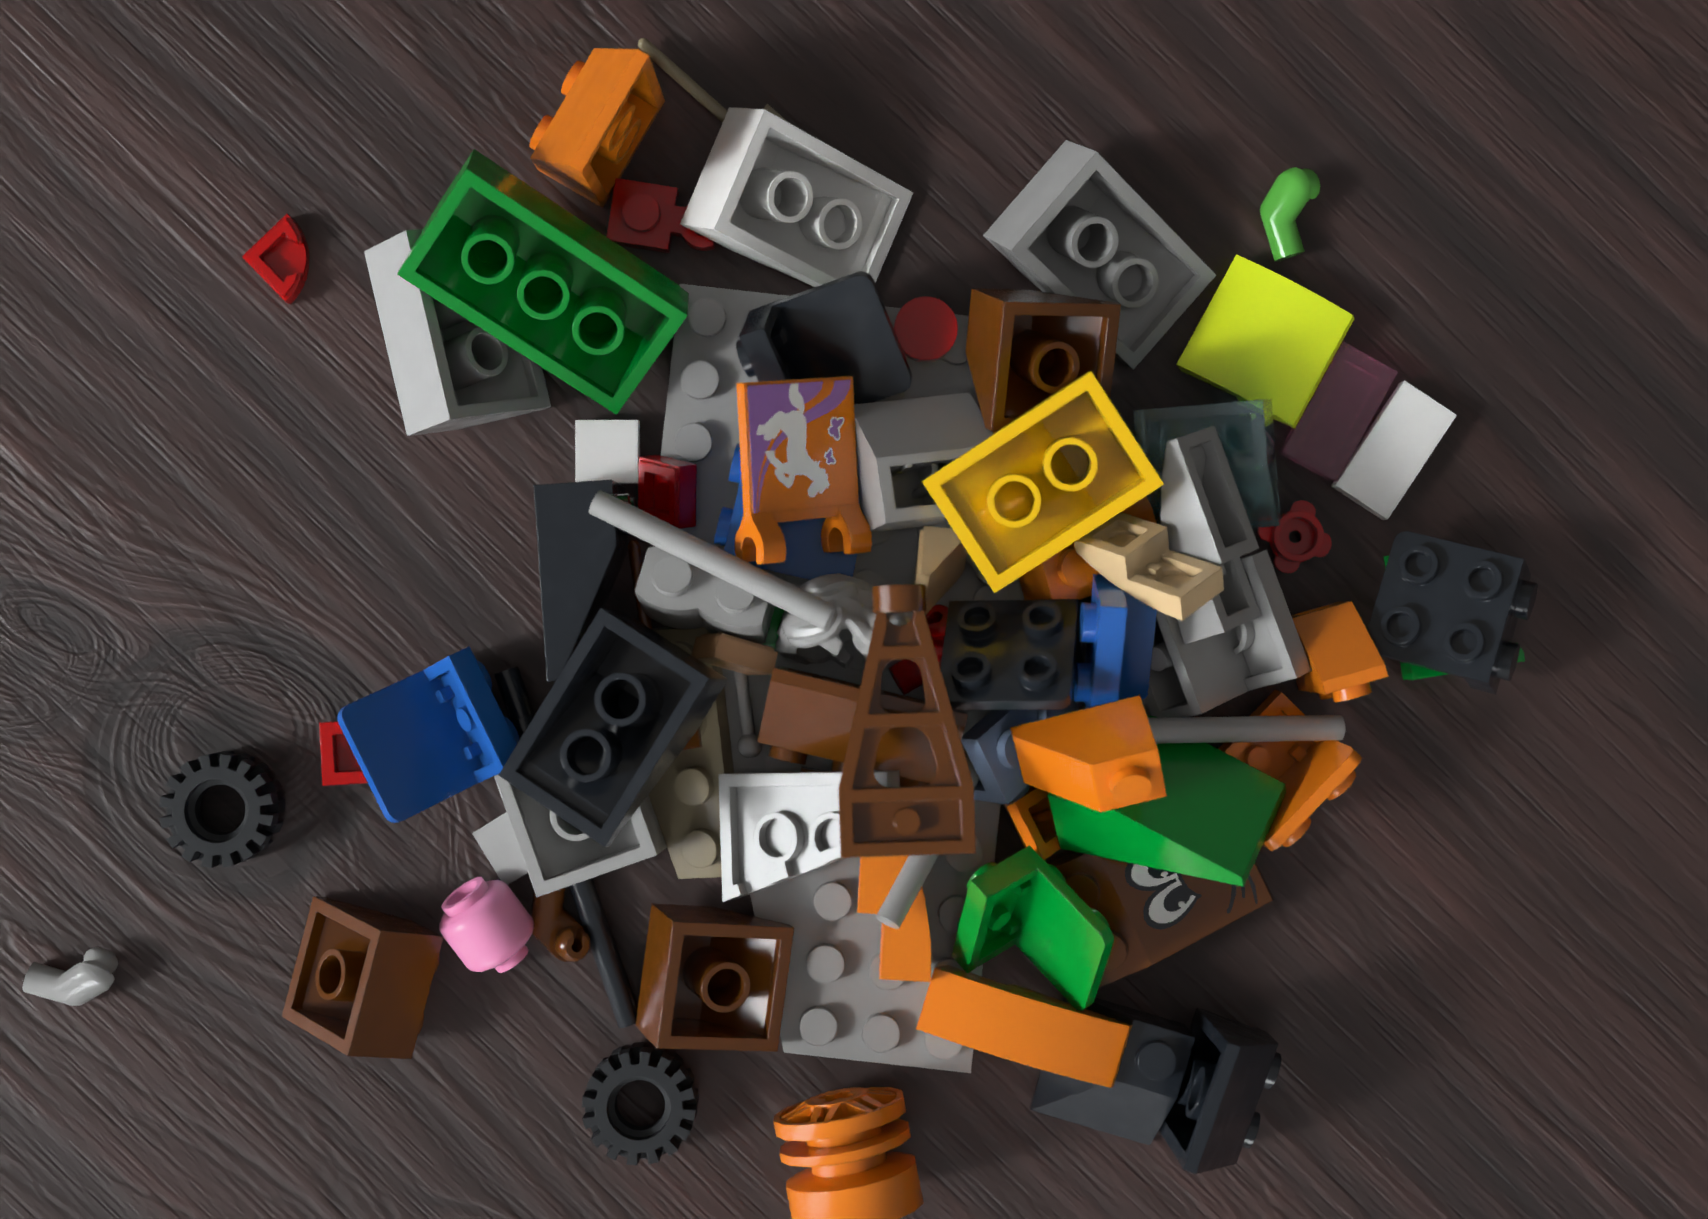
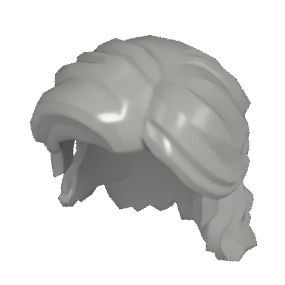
(850, 622)

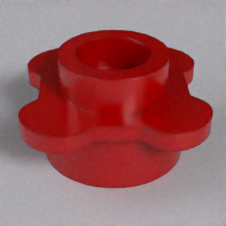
(1312, 537)

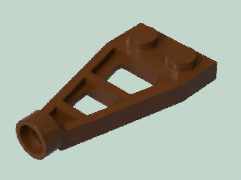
(907, 818)

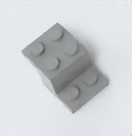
(1221, 667)

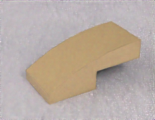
(1139, 562)

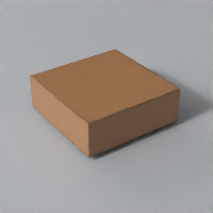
(735, 654)

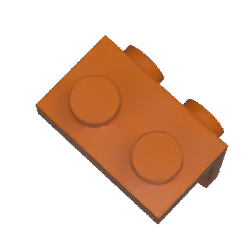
(1307, 768)

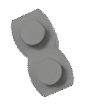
(692, 598)

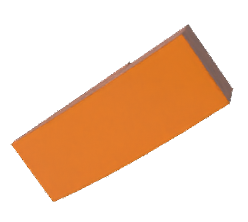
(906, 950)
(1023, 1026)

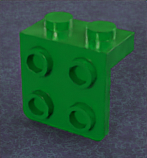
(1036, 910)

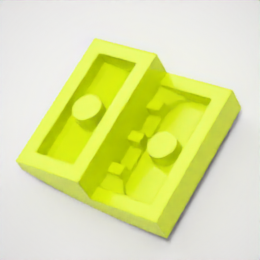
(1265, 339)

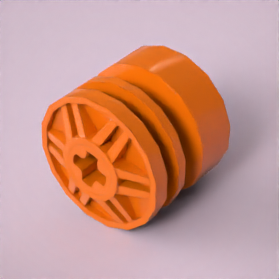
(847, 1146)

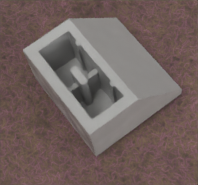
(902, 446)

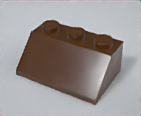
(816, 715)

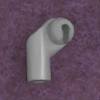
(76, 984)

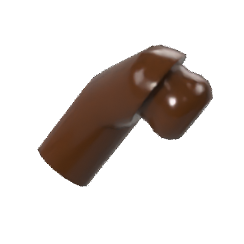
(558, 928)

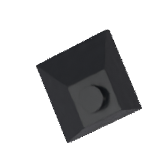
(1144, 1084)

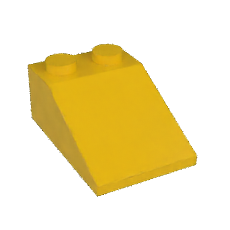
(1042, 481)

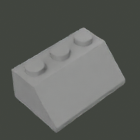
(442, 363)

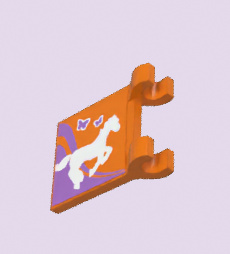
(798, 465)

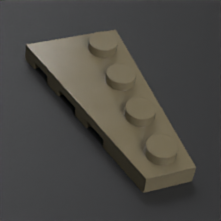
(689, 790)

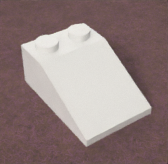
(794, 201)

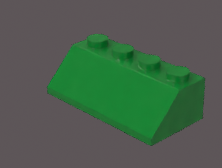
(545, 283)

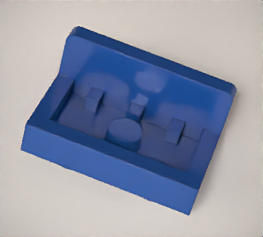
(1118, 646)

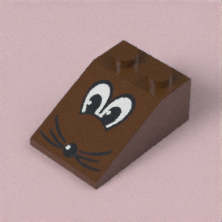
(1154, 908)

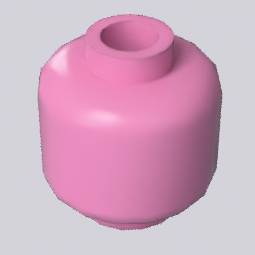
(486, 925)

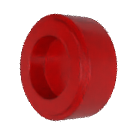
(926, 329)

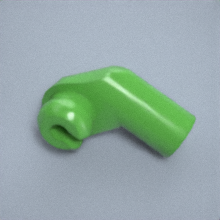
(1281, 208)

